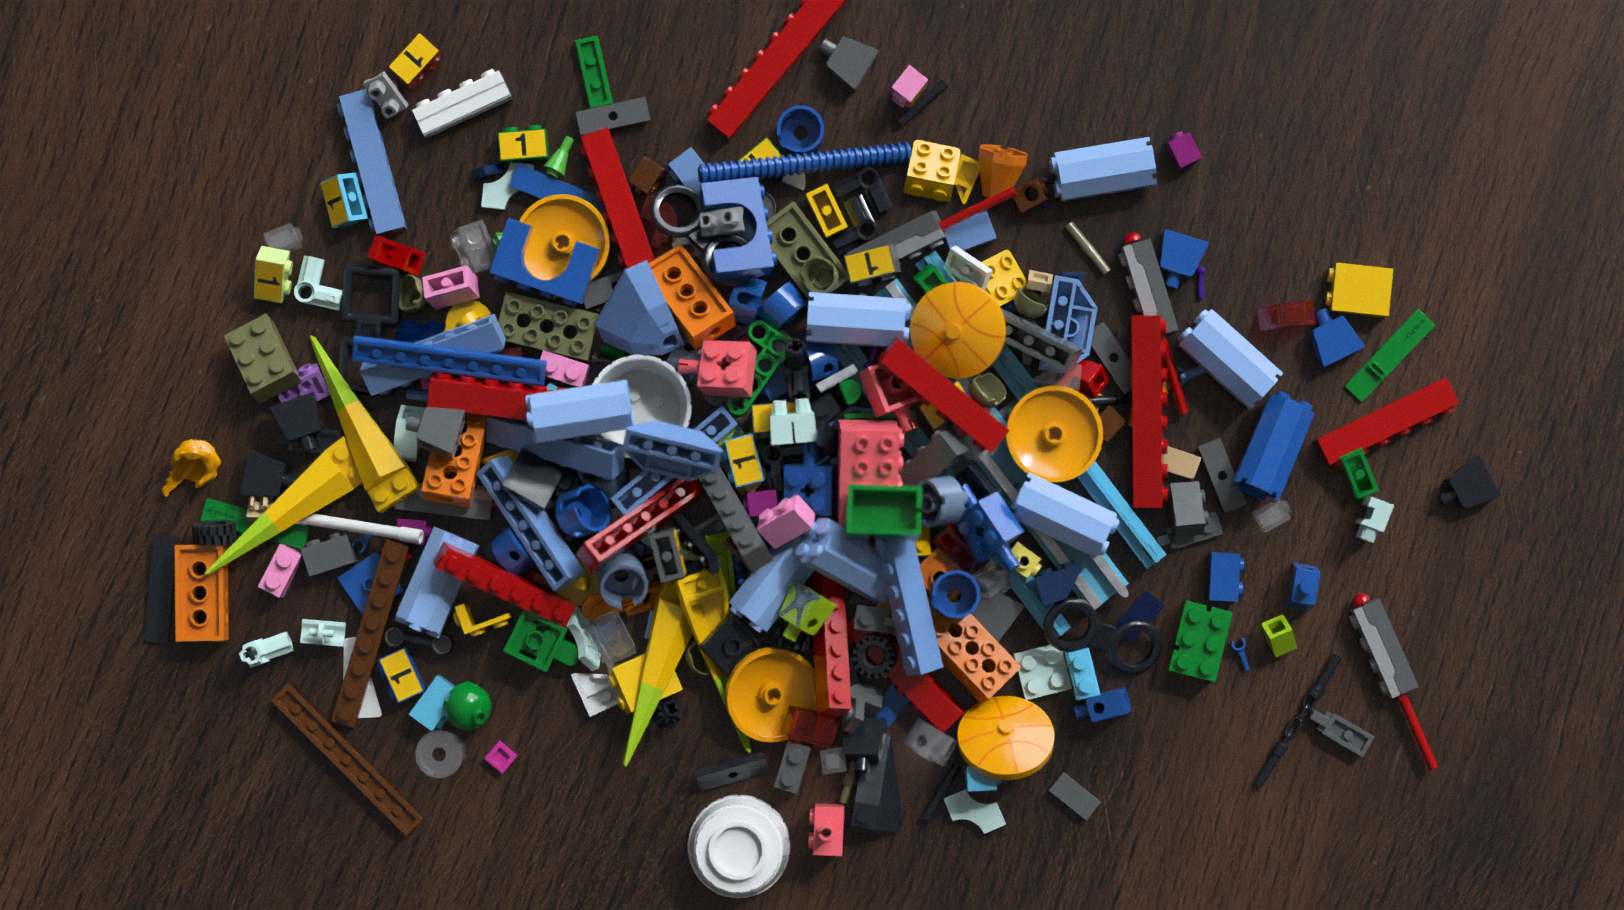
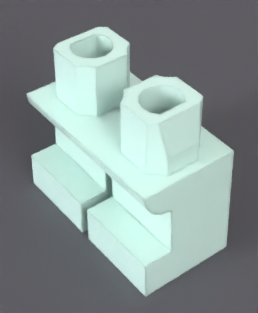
(802, 420)
(1375, 518)

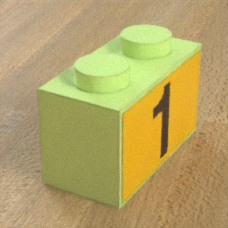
(272, 274)

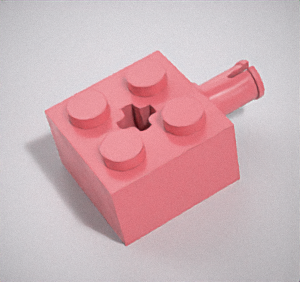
(723, 369)
(888, 399)
(828, 829)

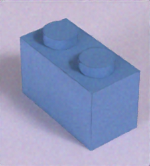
(971, 233)

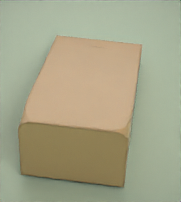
(1181, 463)

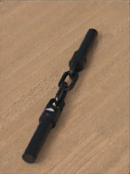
(1315, 692)

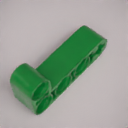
(767, 354)

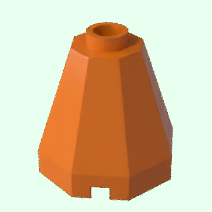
(999, 168)

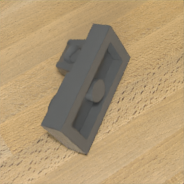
(874, 619)

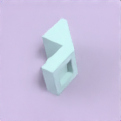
(405, 440)

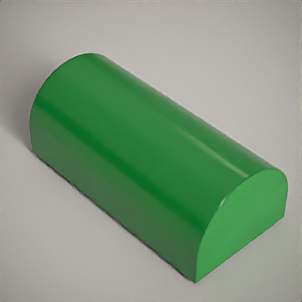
(850, 392)

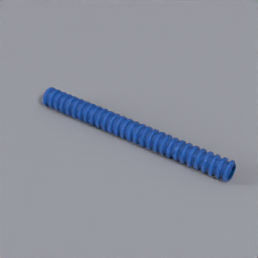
(806, 163)

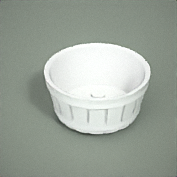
(654, 389)
(739, 846)

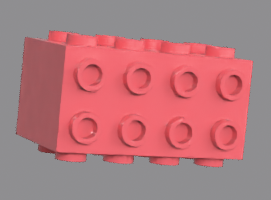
(867, 457)

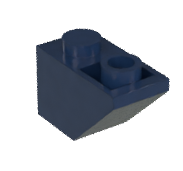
(1057, 584)

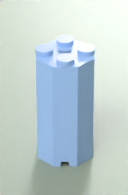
(1103, 169)
(856, 320)
(1229, 358)
(580, 411)
(1064, 516)
(844, 560)
(767, 588)
(431, 591)

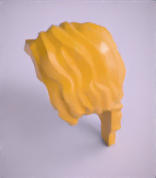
(192, 461)

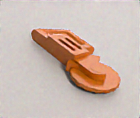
(596, 606)

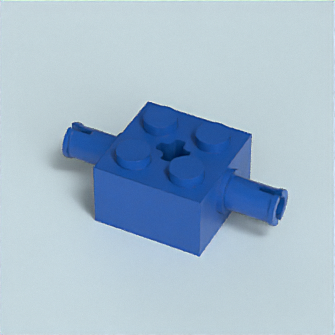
(820, 478)
(989, 528)

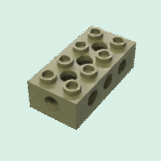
(806, 238)
(541, 311)

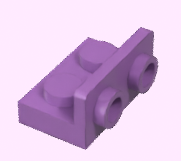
(311, 382)

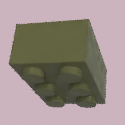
(262, 358)

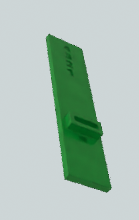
(1389, 355)
(215, 510)

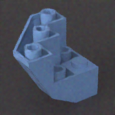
(638, 315)

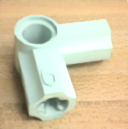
(310, 277)
(262, 650)

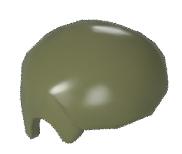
(819, 275)
(411, 294)
(1029, 303)
(987, 390)
(695, 659)

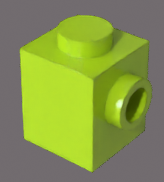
(1279, 635)

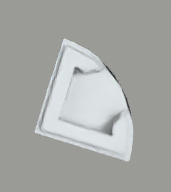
(796, 181)

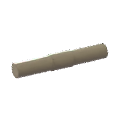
(1087, 247)

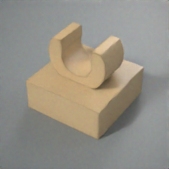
(1040, 282)
(257, 506)

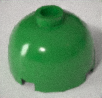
(467, 707)

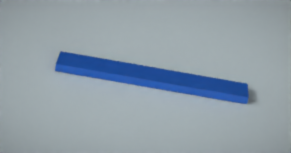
(449, 360)

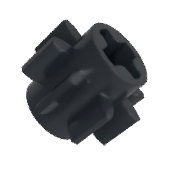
(666, 714)

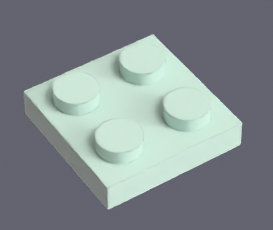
(1042, 671)

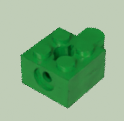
(540, 641)

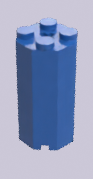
(1273, 447)

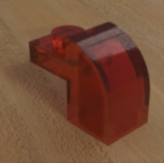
(668, 215)
(1286, 315)

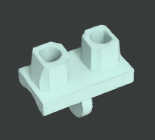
(323, 632)

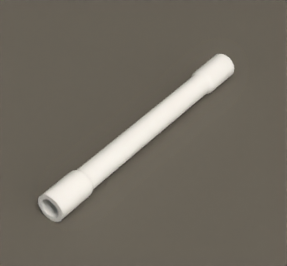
(401, 533)

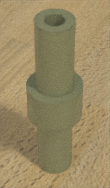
(850, 780)

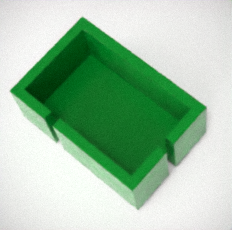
(884, 511)
(1200, 640)

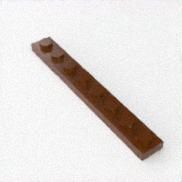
(370, 633)
(347, 759)

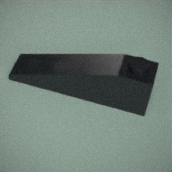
(877, 794)

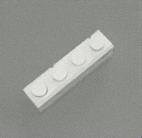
(461, 104)

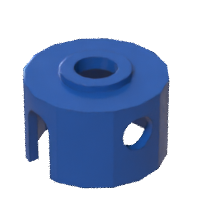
(800, 117)
(746, 299)
(782, 306)
(821, 361)
(583, 512)
(507, 542)
(967, 587)

